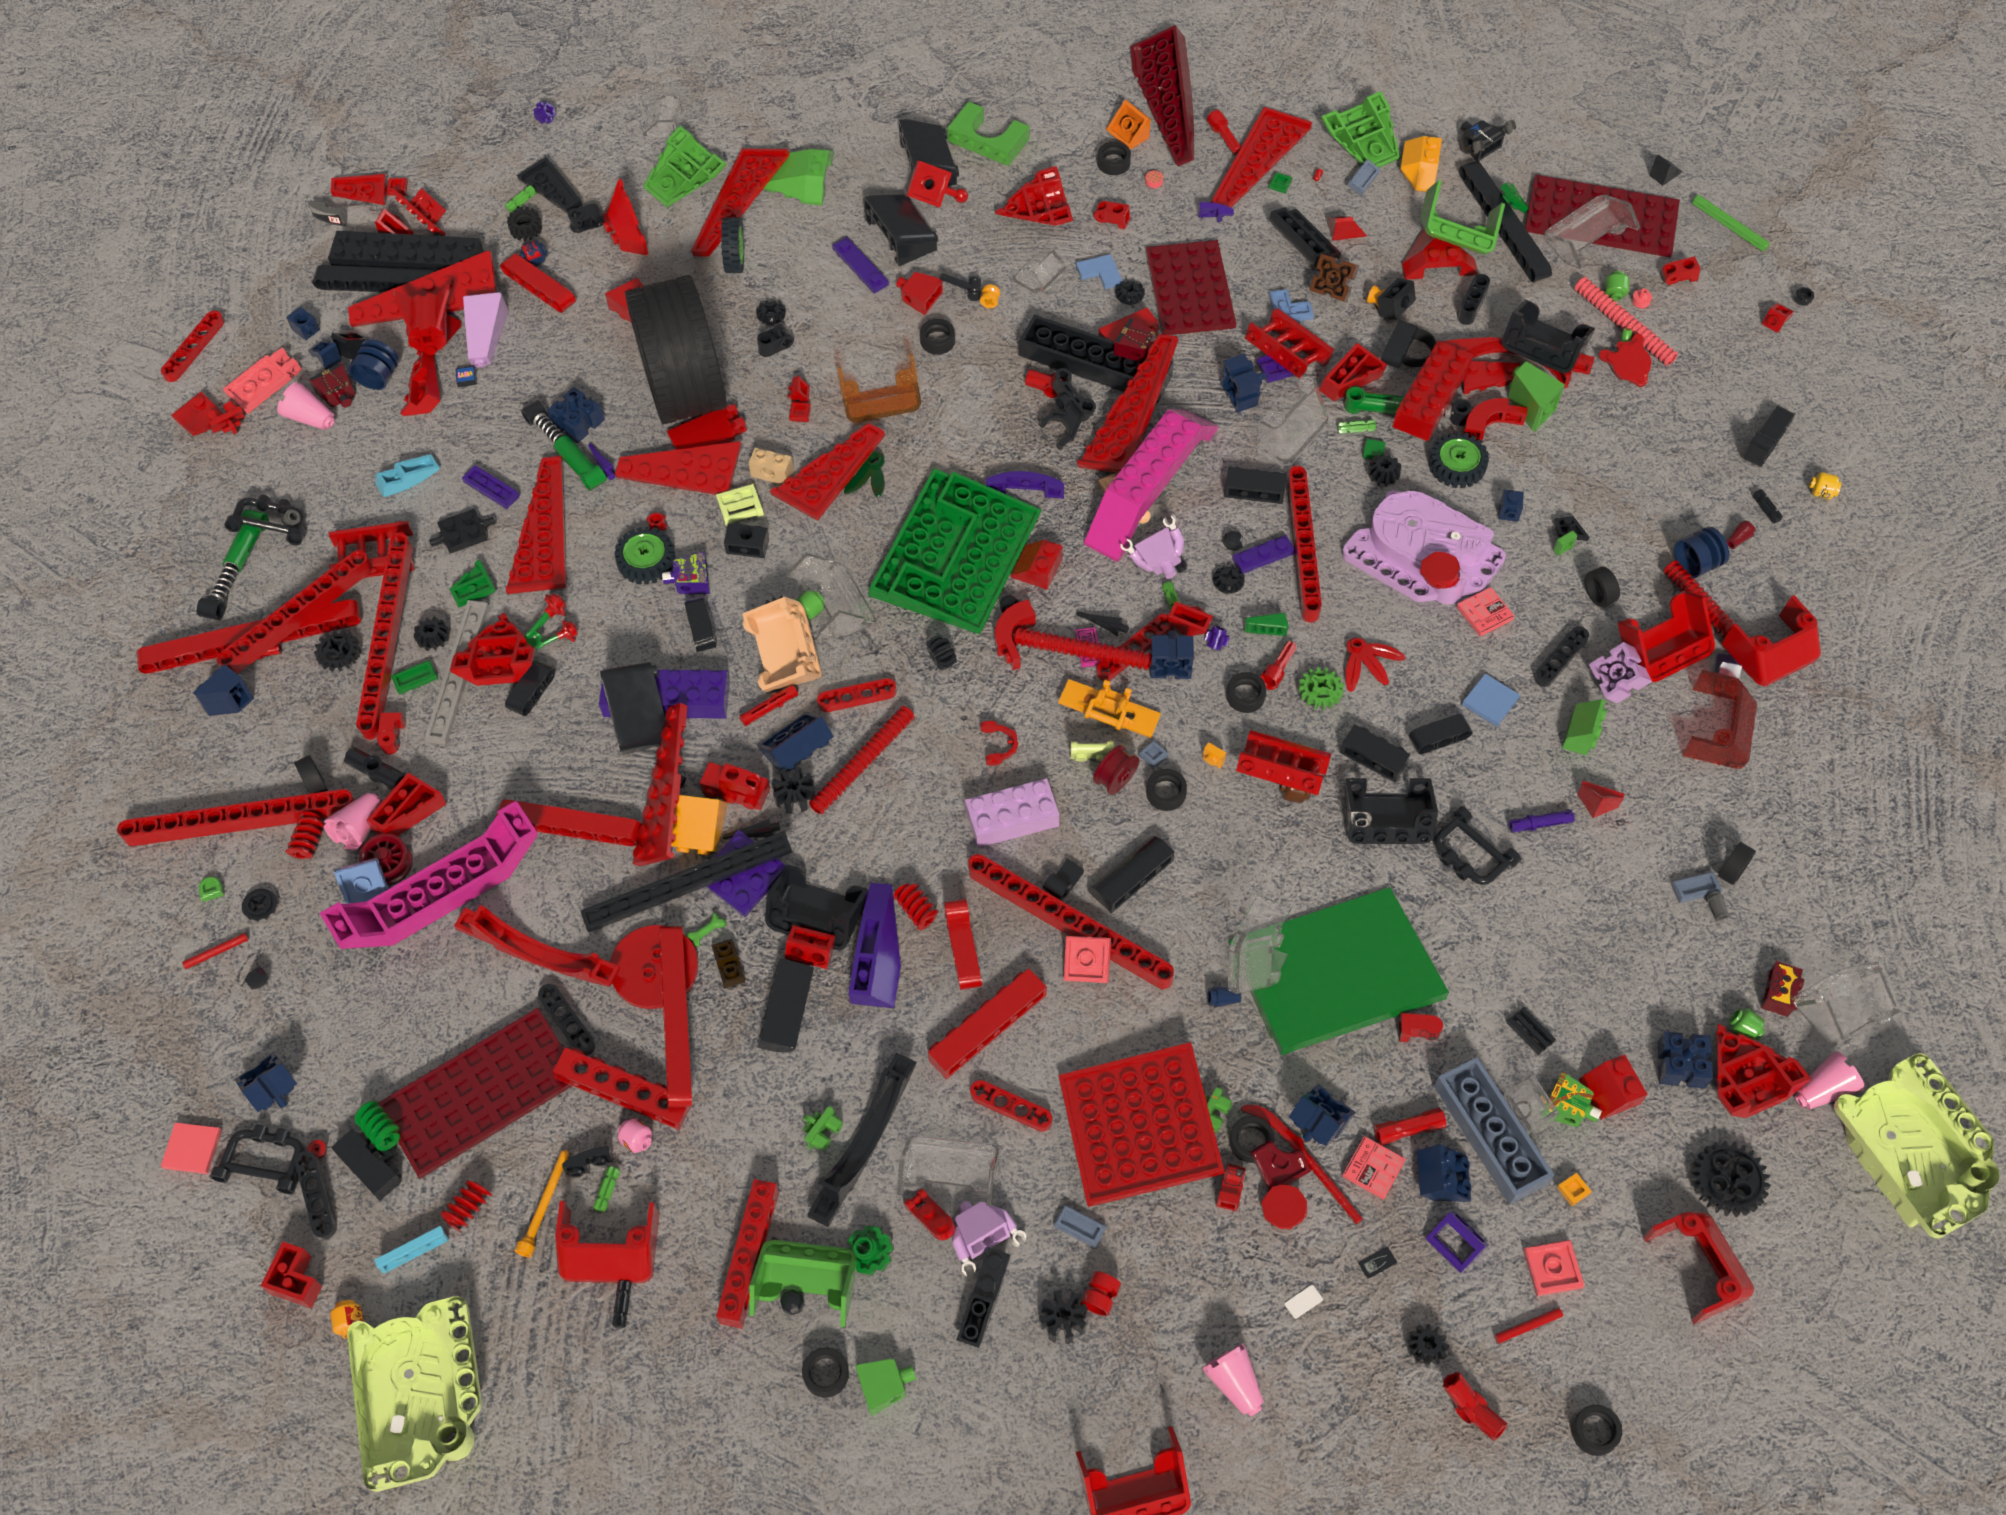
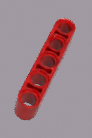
(538, 283)

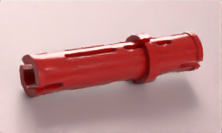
(768, 705)

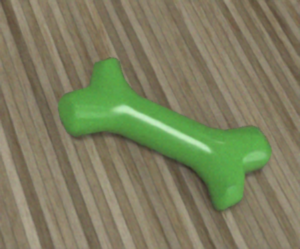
(715, 922)

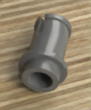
(286, 517)
(1718, 906)

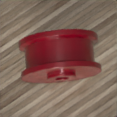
(1116, 769)
(392, 855)

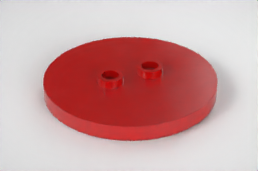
(640, 967)

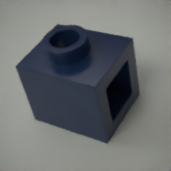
(1511, 505)

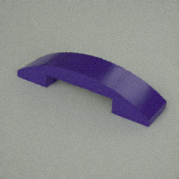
(1027, 481)

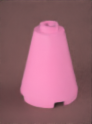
(305, 407)
(350, 823)
(1830, 1082)
(1236, 1379)

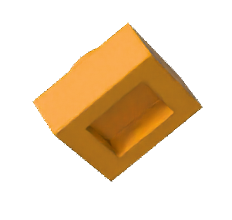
(1214, 756)
(1574, 1189)

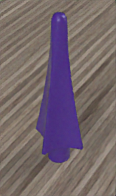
(604, 464)

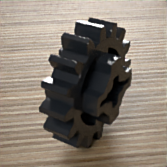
(329, 657)

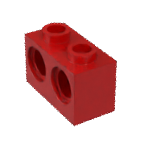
(809, 947)

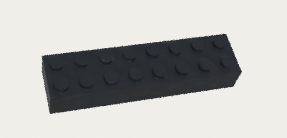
(401, 250)
(1080, 353)

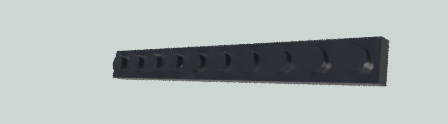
(686, 881)

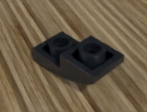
(580, 1163)

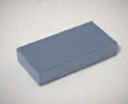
(1364, 177)
(1695, 887)
(1080, 1226)

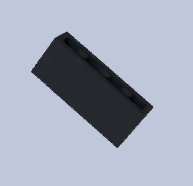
(1132, 873)
(785, 1006)

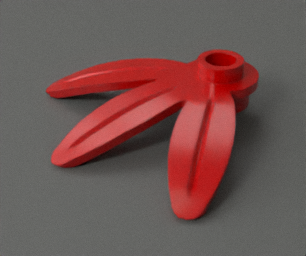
(1366, 653)

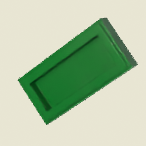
(414, 677)

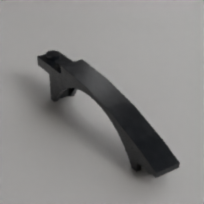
(845, 1174)

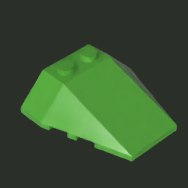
(1365, 131)
(681, 168)
(803, 176)

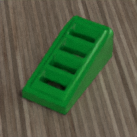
(1267, 624)

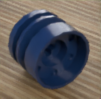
(373, 364)
(1702, 551)

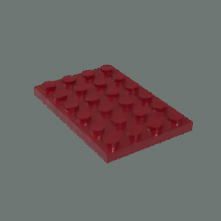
(1190, 287)

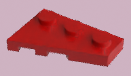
(361, 188)
(1488, 374)

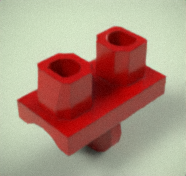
(226, 421)

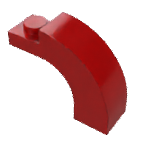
(1491, 412)
(1016, 616)

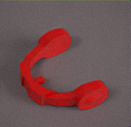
(997, 758)

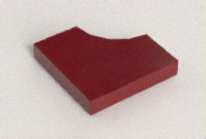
(1279, 1166)

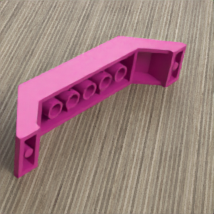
(1144, 479)
(436, 888)

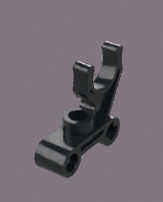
(1071, 404)

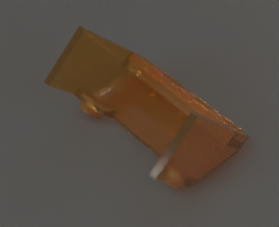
(884, 401)

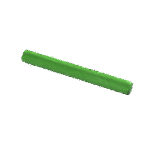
(1731, 223)

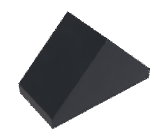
(1664, 170)
(348, 343)

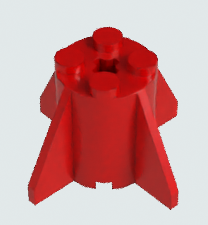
(427, 320)

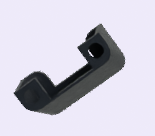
(1391, 817)

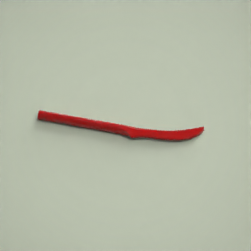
(1298, 1143)

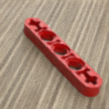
(211, 322)
(1139, 639)

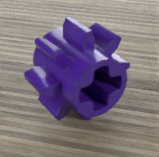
(544, 112)
(1217, 637)

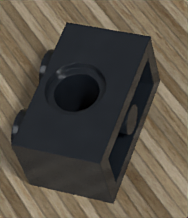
(1396, 299)
(746, 540)

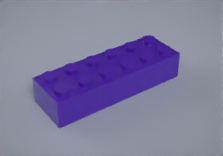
(701, 690)

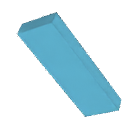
(411, 1250)

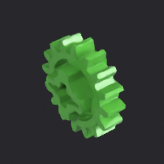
(1321, 688)

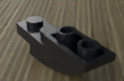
(984, 1297)

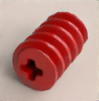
(304, 836)
(915, 905)
(464, 1205)

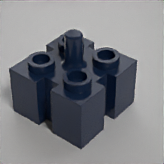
(1241, 382)
(576, 414)
(1171, 656)
(1685, 1059)
(266, 1082)
(1321, 1115)

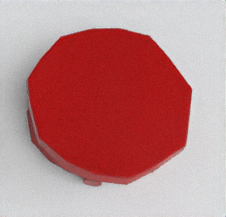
(1440, 570)
(1284, 1206)

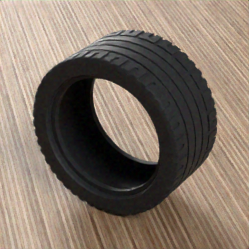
(676, 349)

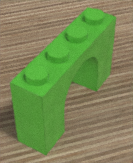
(1000, 148)

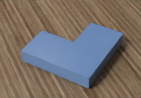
(1102, 267)
(1298, 311)

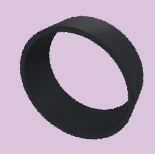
(1428, 339)

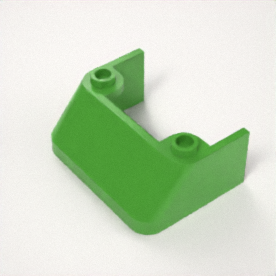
(1477, 239)
(805, 1270)

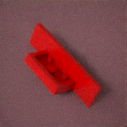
(426, 208)

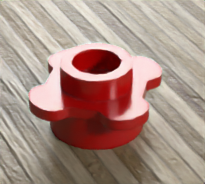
(657, 518)

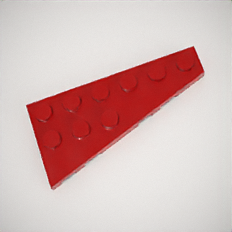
(695, 469)
(826, 476)

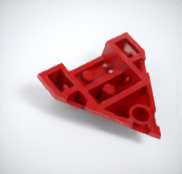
(1040, 200)
(623, 223)
(1436, 253)
(494, 655)
(1753, 1075)

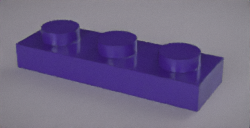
(490, 487)
(1263, 554)

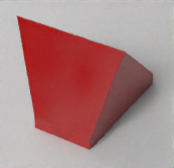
(391, 223)
(1344, 228)
(1189, 619)
(1598, 798)

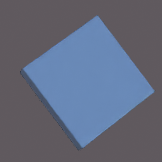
(1491, 700)
(361, 881)

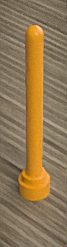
(526, 1245)

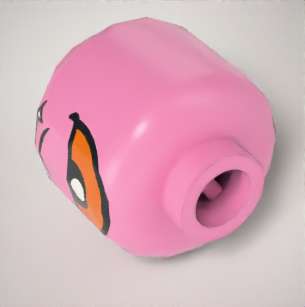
(634, 1135)

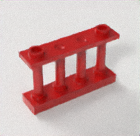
(1296, 334)
(367, 534)
(1285, 752)

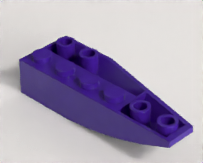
(877, 952)

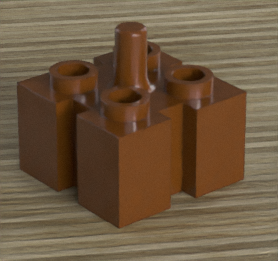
(1334, 277)

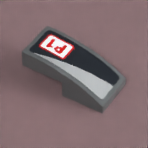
(328, 215)

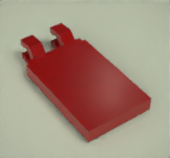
(708, 429)

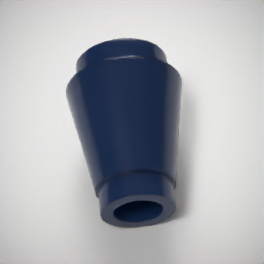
(1220, 997)

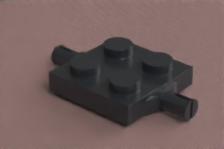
(462, 531)

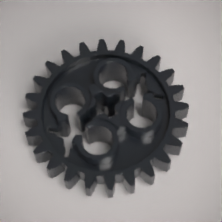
(1752, 1183)

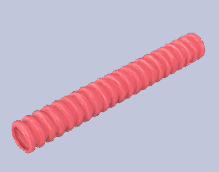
(1624, 320)

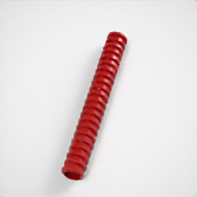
(1685, 582)
(1082, 648)
(861, 760)

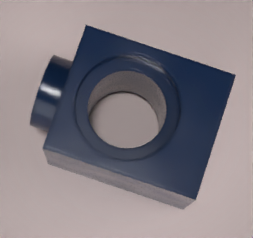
(302, 323)

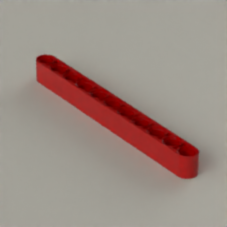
(384, 643)
(210, 644)
(227, 816)
(1063, 912)

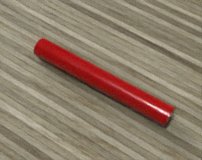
(215, 951)
(1528, 1325)

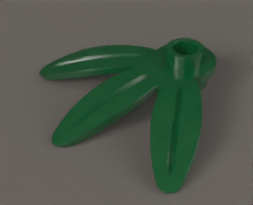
(866, 470)

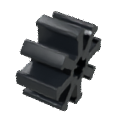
(793, 790)
(1071, 1314)

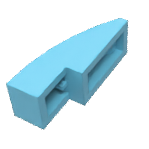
(405, 475)

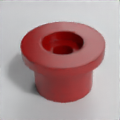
(317, 1147)

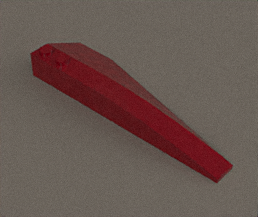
(1166, 84)

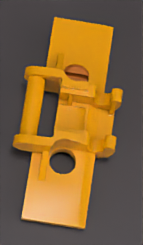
(1088, 700)

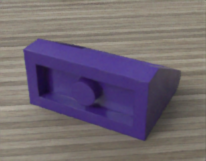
(1466, 1232)

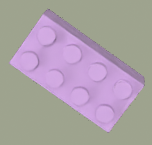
(1012, 813)

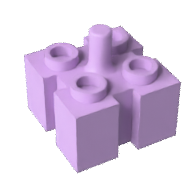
(1620, 672)

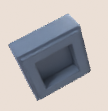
(1153, 754)

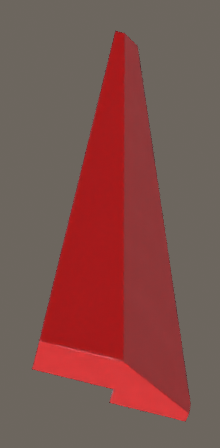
(422, 387)

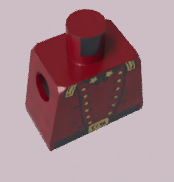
(1134, 341)
(333, 386)

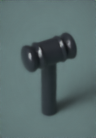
(973, 286)

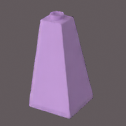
(484, 323)

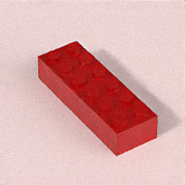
(1432, 391)

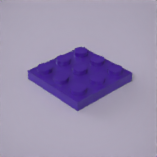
(749, 887)

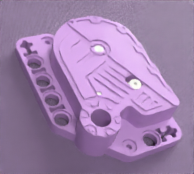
(1411, 529)

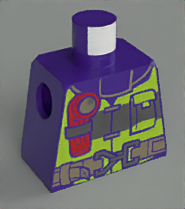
(689, 574)

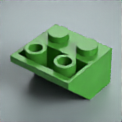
(1585, 726)

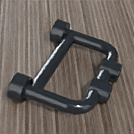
(294, 534)
(1465, 870)
(260, 1134)

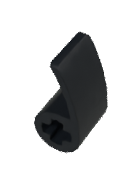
(1063, 882)

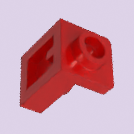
(1777, 317)

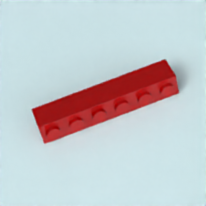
(987, 1023)

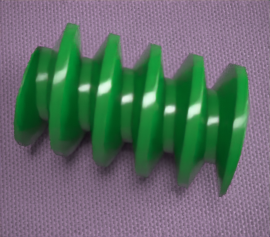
(377, 1126)

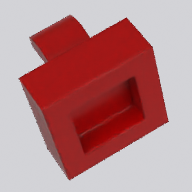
(799, 390)

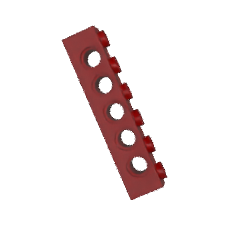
(572, 1059)
(751, 1237)

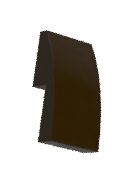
(728, 963)

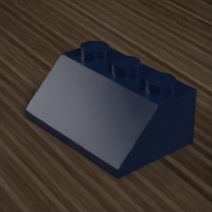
(796, 741)

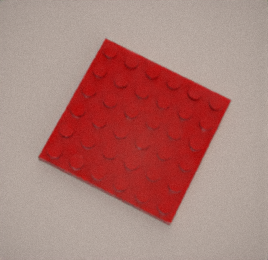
(1140, 1124)

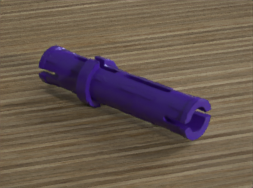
(1533, 822)

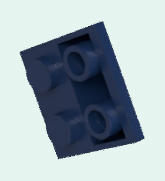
(223, 693)
(1443, 1174)

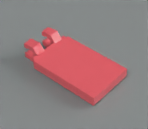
(262, 380)

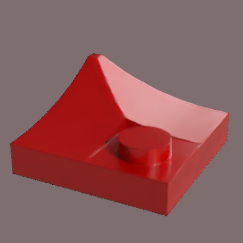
(193, 414)

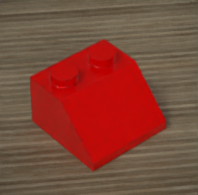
(1038, 563)
(1614, 1086)

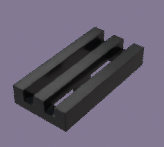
(1534, 1028)

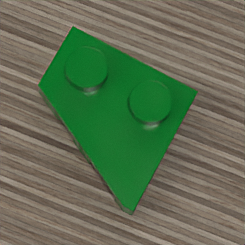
(1513, 197)
(472, 586)

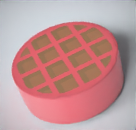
(1154, 179)

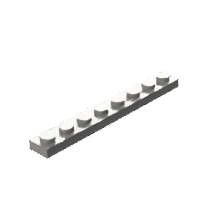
(453, 685)

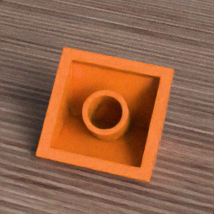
(1130, 125)

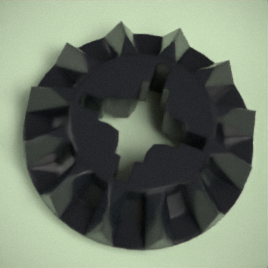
(1134, 296)
(772, 317)
(1233, 585)
(259, 896)

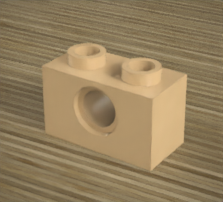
(770, 466)

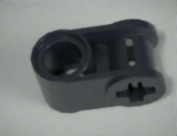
(587, 217)
(773, 341)

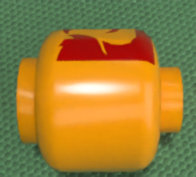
(344, 1315)

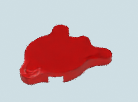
(1630, 361)

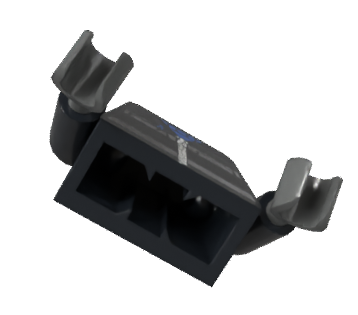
(1484, 138)

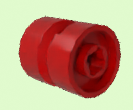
(1100, 1295)

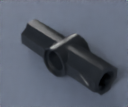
(366, 763)

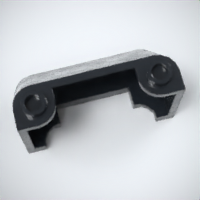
(927, 144)
(901, 226)
(1542, 341)
(634, 706)
(813, 908)

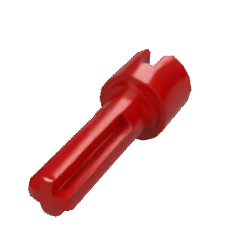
(1219, 124)
(1274, 673)

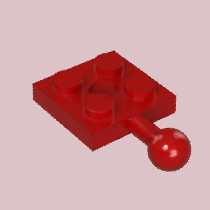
(940, 182)

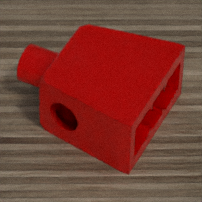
(920, 291)

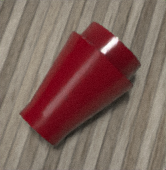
(1741, 533)

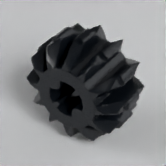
(1384, 469)
(431, 633)
(941, 652)
(1437, 1347)

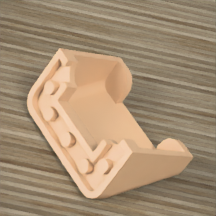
(783, 644)

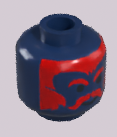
(533, 252)

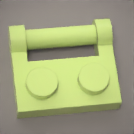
(739, 499)
(1096, 751)

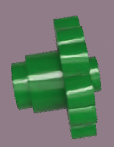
(871, 1250)

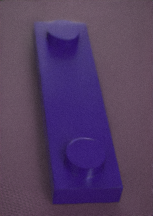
(860, 265)

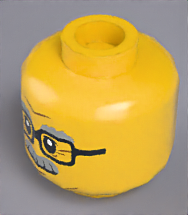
(1825, 485)

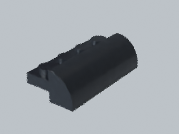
(1302, 235)

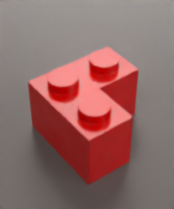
(286, 1276)

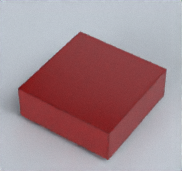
(399, 184)
(800, 412)

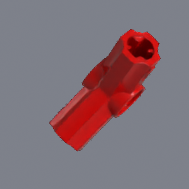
(1473, 1407)

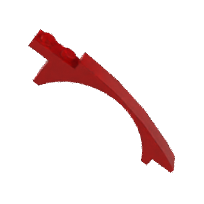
(1489, 345)
(491, 929)

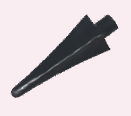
(1112, 624)
(761, 829)

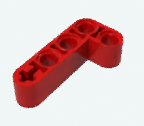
(962, 944)

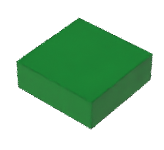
(1280, 182)
(1373, 448)

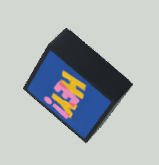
(466, 376)

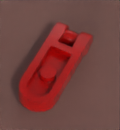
(931, 1215)

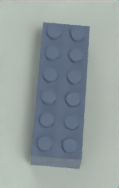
(1493, 1130)

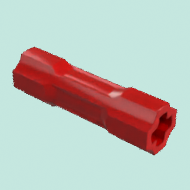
(1425, 1122)

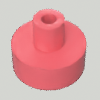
(1642, 298)

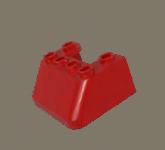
(1675, 641)

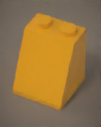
(698, 824)

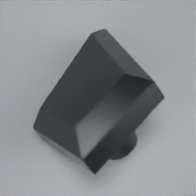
(1567, 524)

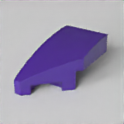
(1209, 209)

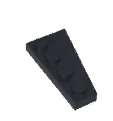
(550, 185)

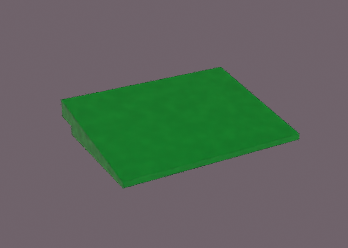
(955, 551)
(1347, 972)

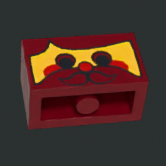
(1782, 984)

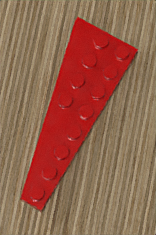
(1265, 145)
(744, 183)
(465, 278)
(1131, 412)
(541, 548)
(663, 794)

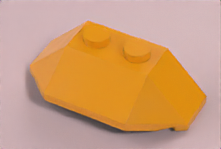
(1421, 161)

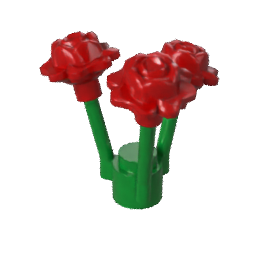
(556, 606)

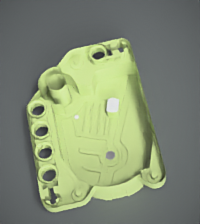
(1920, 1148)
(412, 1392)

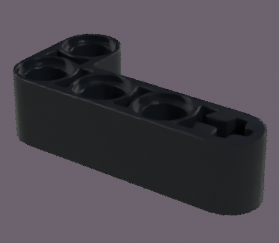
(1769, 436)

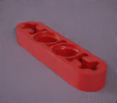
(857, 699)
(1012, 1102)

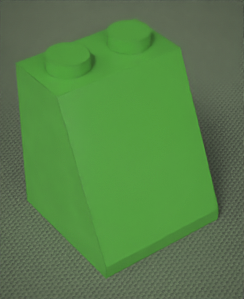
(1535, 391)

